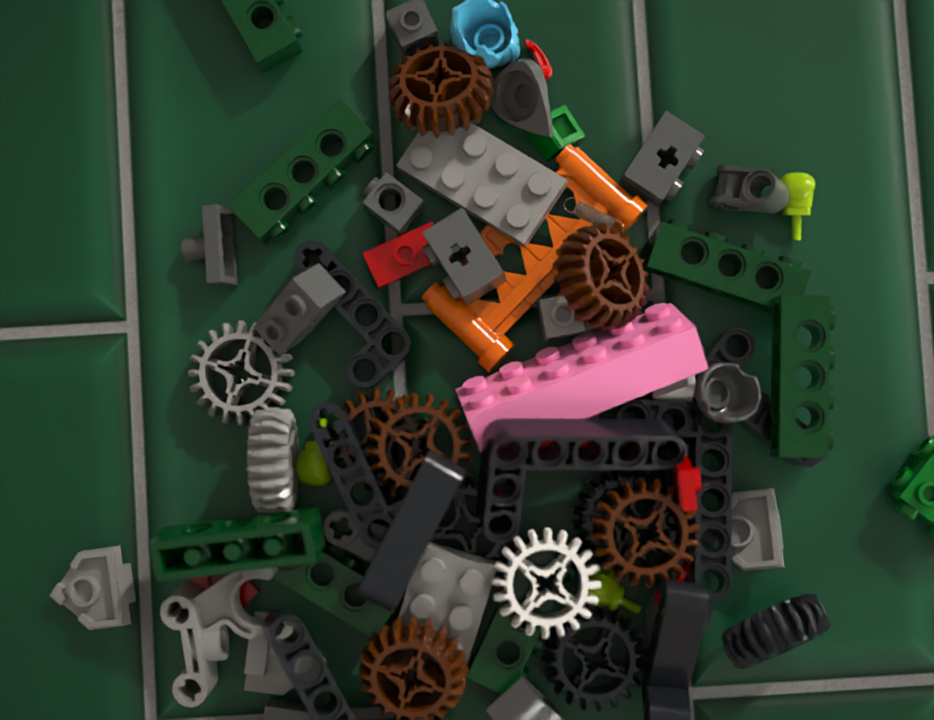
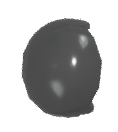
(727, 393)

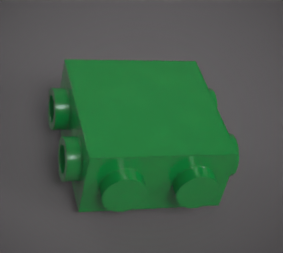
(915, 487)

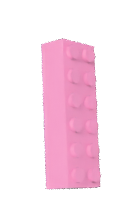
(588, 373)

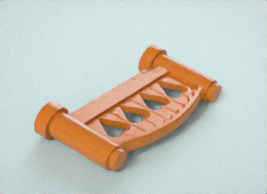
(485, 323)

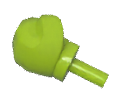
(801, 198)
(311, 465)
(611, 592)

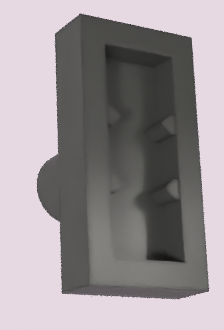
(215, 246)

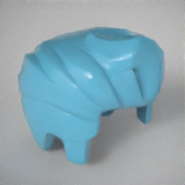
(486, 29)

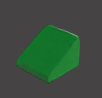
(565, 132)

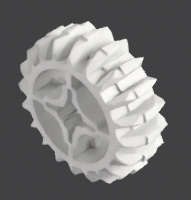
(556, 567)

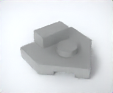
(755, 531)
(98, 588)
(263, 668)

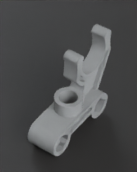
(205, 630)

